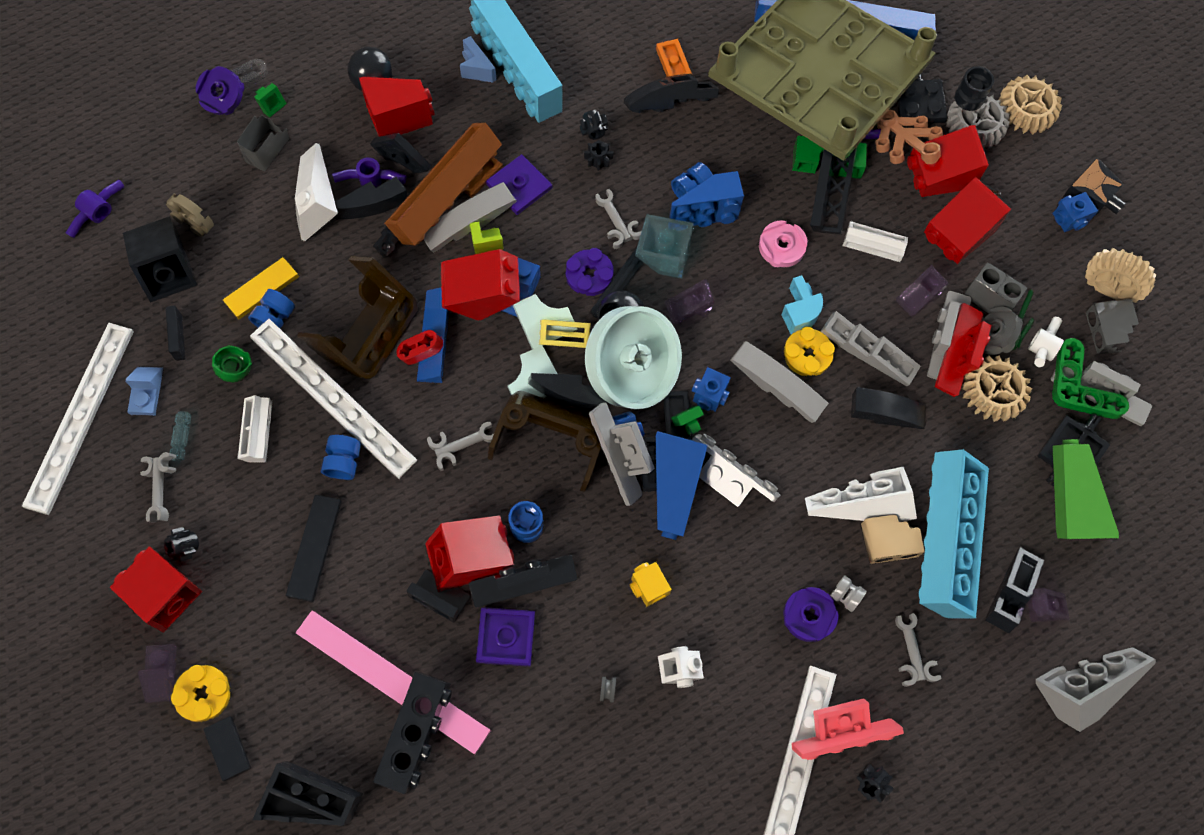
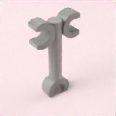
(622, 233)
(444, 450)
(156, 469)
(917, 671)

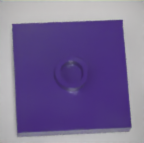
(523, 182)
(505, 637)

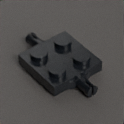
(924, 99)
(1070, 429)

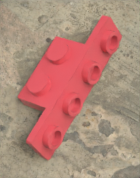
(843, 728)

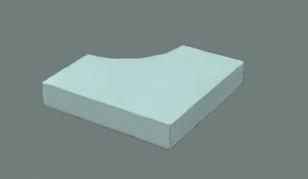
(530, 313)
(532, 362)

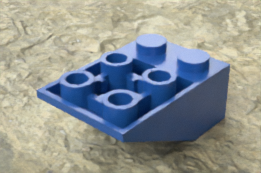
(711, 201)

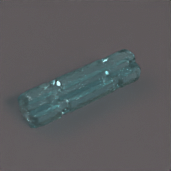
(180, 435)

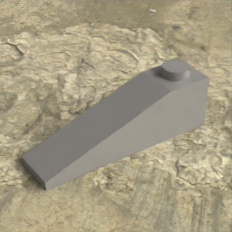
(1094, 688)

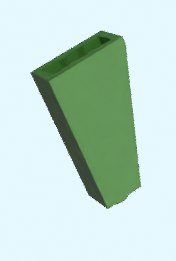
(1079, 494)

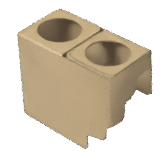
(889, 537)

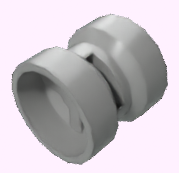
(852, 598)

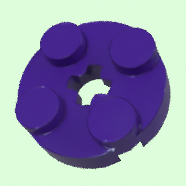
(231, 95)
(590, 259)
(824, 609)

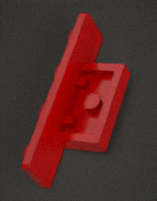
(965, 350)

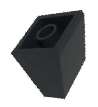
(159, 259)

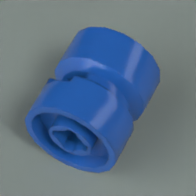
(690, 179)
(275, 304)
(341, 456)
(526, 521)

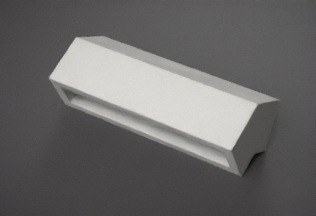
(875, 241)
(255, 429)

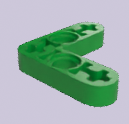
(1073, 386)

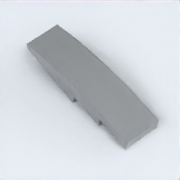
(480, 209)
(870, 349)
(779, 381)

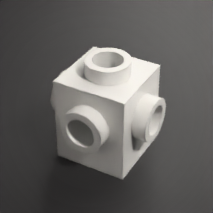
(680, 667)

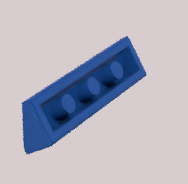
(437, 320)

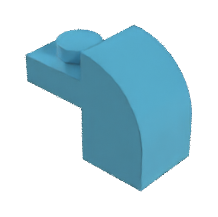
(805, 309)

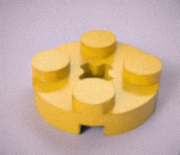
(807, 339)
(204, 709)

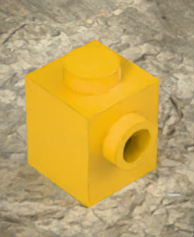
(649, 583)

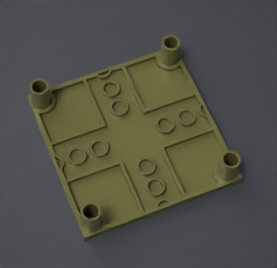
(823, 69)

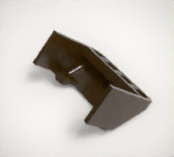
(376, 328)
(551, 415)

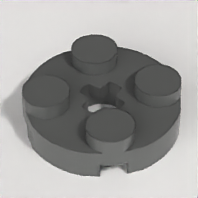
(1009, 331)

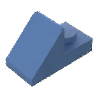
(477, 64)
(145, 390)

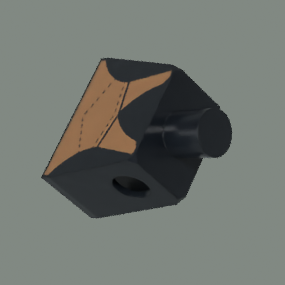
(1100, 187)

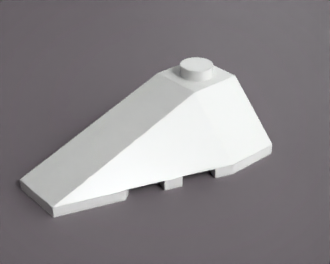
(313, 193)
(882, 496)

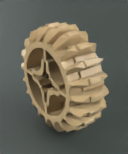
(1031, 104)
(1120, 275)
(1014, 398)

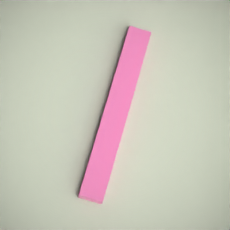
(387, 678)

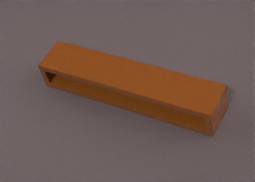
(443, 184)

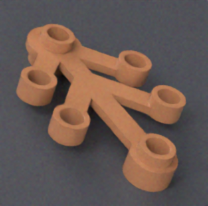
(890, 122)

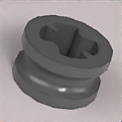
(607, 689)

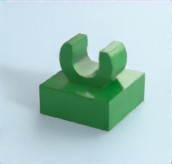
(270, 99)
(688, 419)

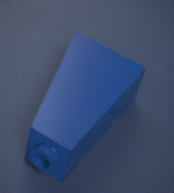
(677, 477)

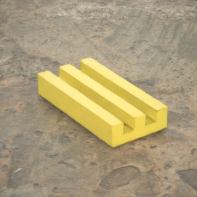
(543, 332)

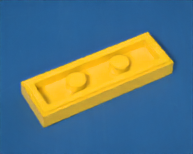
(249, 295)

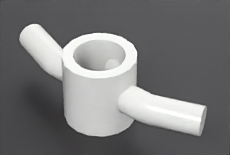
(1045, 343)

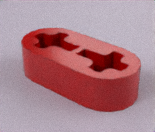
(420, 348)

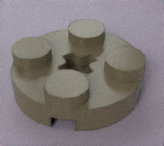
(187, 211)

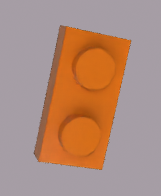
(672, 58)

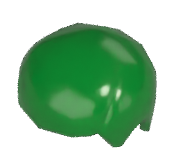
(225, 363)

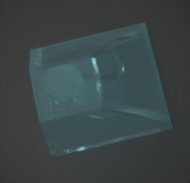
(665, 245)

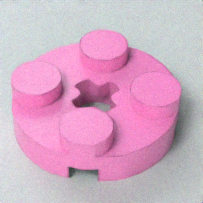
(781, 256)

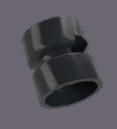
(974, 88)

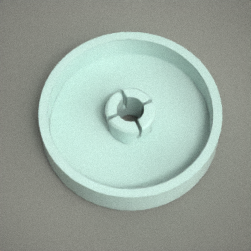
(612, 348)

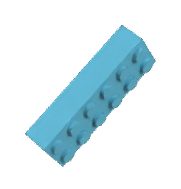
(518, 57)
(954, 535)

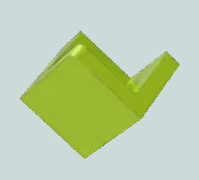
(485, 240)

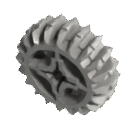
(991, 125)

